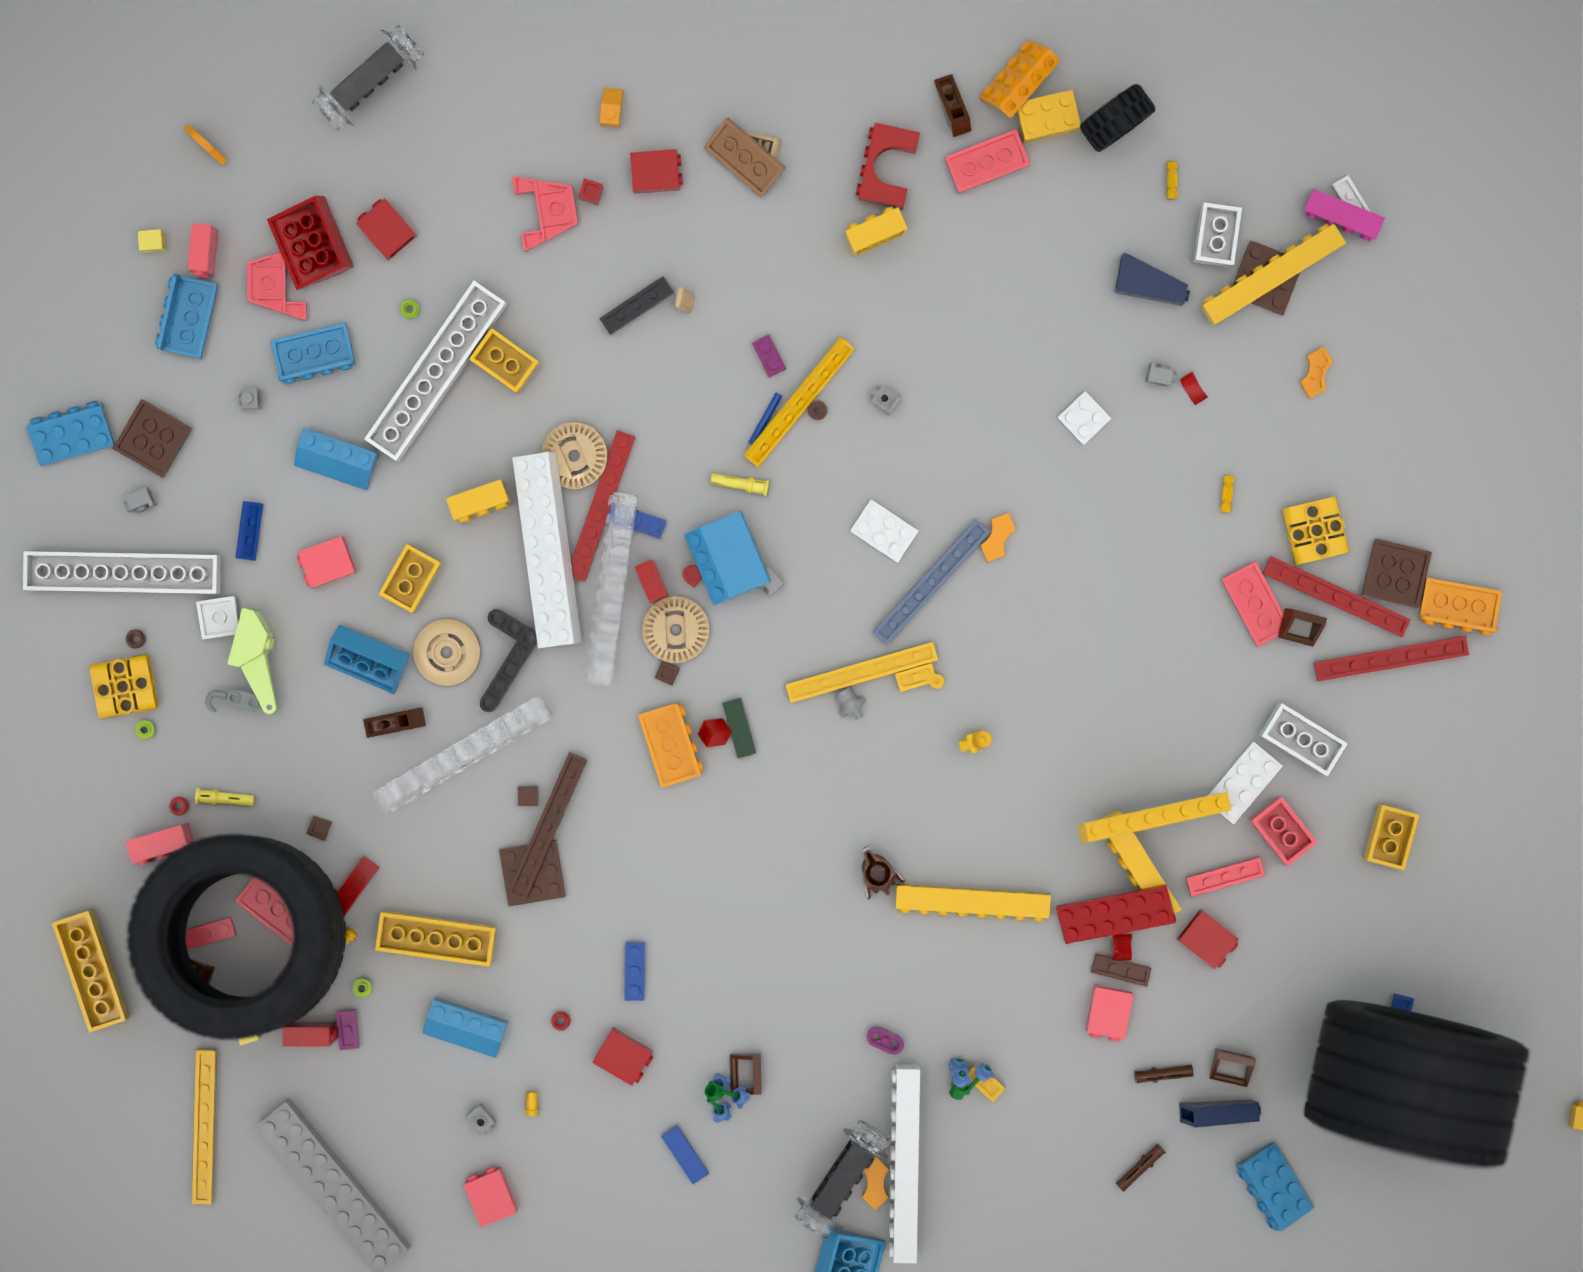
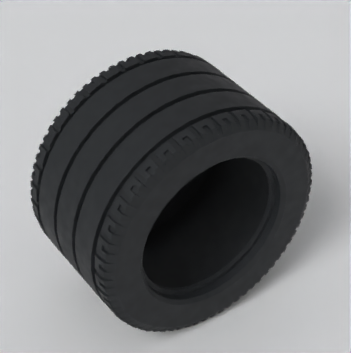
(161, 952)
(1416, 1084)

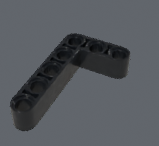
(517, 664)

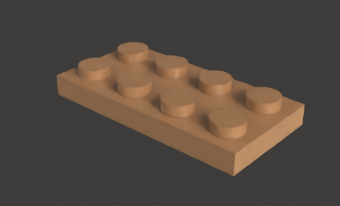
(744, 157)

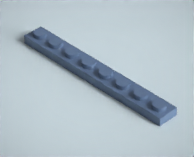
(931, 582)

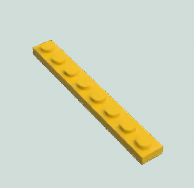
(799, 402)
(861, 672)
(204, 1126)

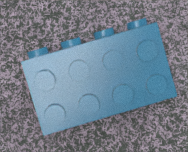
(186, 316)
(313, 353)
(70, 433)
(1274, 1187)

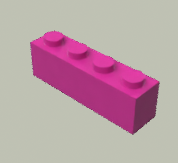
(1344, 214)

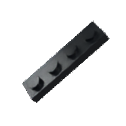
(636, 305)

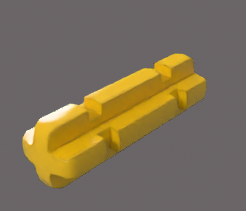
(1172, 180)
(1227, 493)

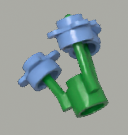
(961, 1077)
(717, 1089)

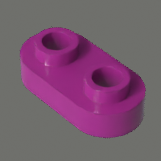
(884, 1041)

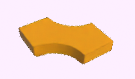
(204, 143)
(1314, 380)
(994, 545)
(875, 1193)

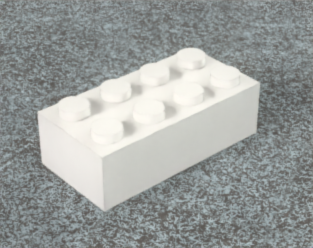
(1303, 739)

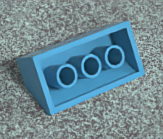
(335, 459)
(366, 659)
(465, 1027)

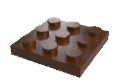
(1277, 298)
(152, 438)
(1396, 573)
(549, 879)

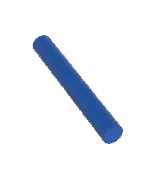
(765, 418)

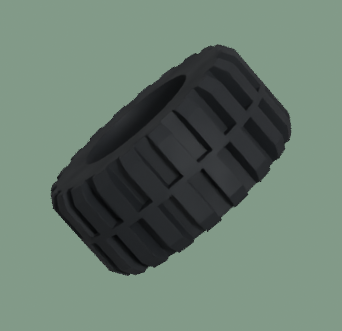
(1117, 117)

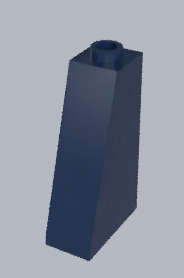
(1144, 281)
(1219, 1112)

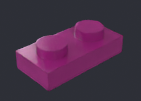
(769, 356)
(347, 1029)

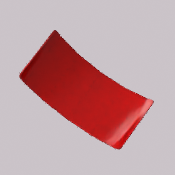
(1193, 388)

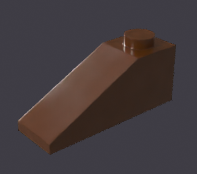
(953, 105)
(394, 722)

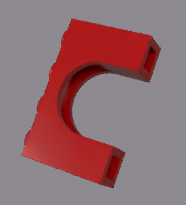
(883, 139)

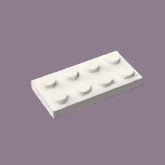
(1246, 780)

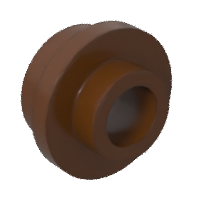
(813, 415)
(129, 638)

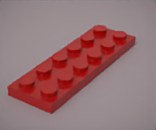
(1116, 914)

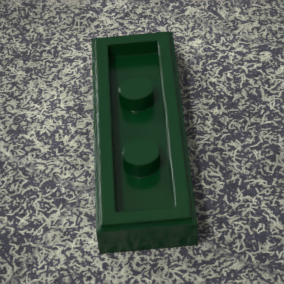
(739, 726)

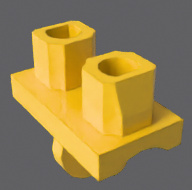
(975, 741)

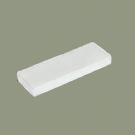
(1348, 192)

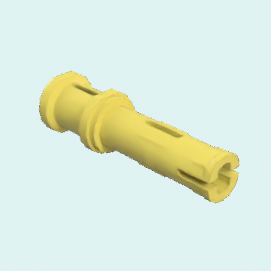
(750, 484)
(215, 797)

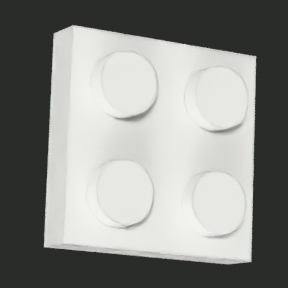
(1084, 418)
(218, 617)

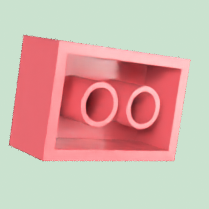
(1282, 831)
(159, 844)

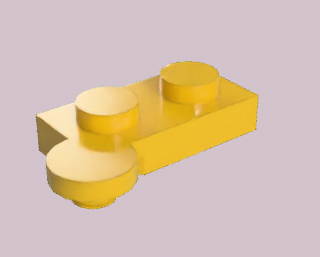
(918, 677)

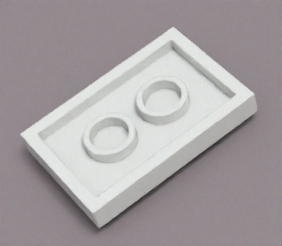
(884, 531)

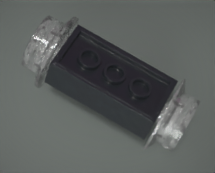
(367, 75)
(845, 1172)

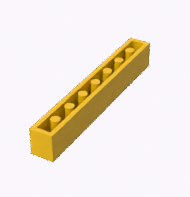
(1269, 277)
(1154, 817)
(972, 901)

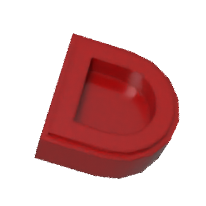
(692, 575)

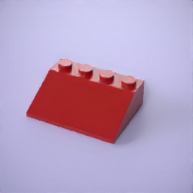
(310, 242)

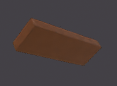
(1121, 970)

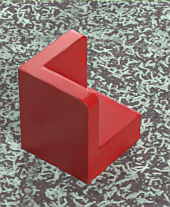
(591, 191)
(714, 732)
(1121, 947)

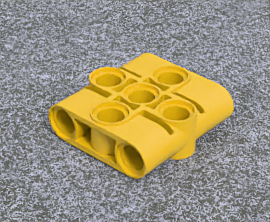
(1299, 514)
(113, 703)

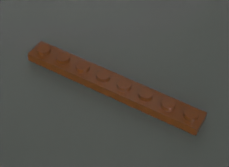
(547, 827)

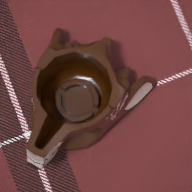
(878, 873)

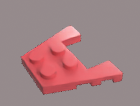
(554, 207)
(267, 286)

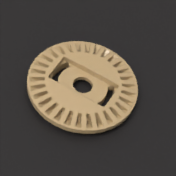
(591, 449)
(658, 635)
(429, 646)

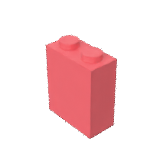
(202, 250)
(326, 562)
(1109, 1013)
(490, 1196)

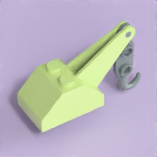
(250, 651)

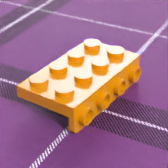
(1020, 78)
(1460, 606)
(670, 744)

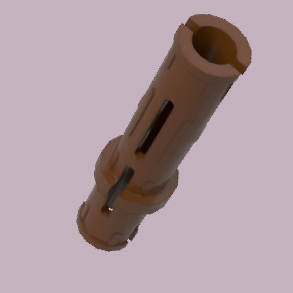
(1163, 1073)
(1134, 1173)

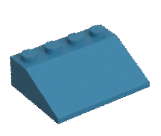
(727, 557)
(850, 1253)

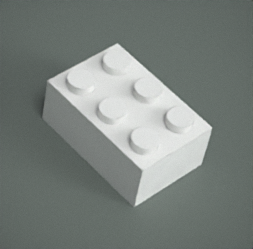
(1217, 235)

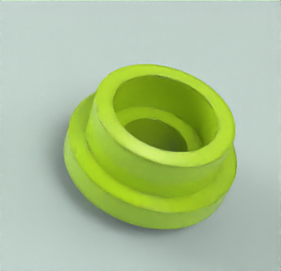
(403, 309)
(151, 729)
(368, 987)

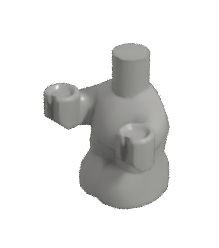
(850, 703)

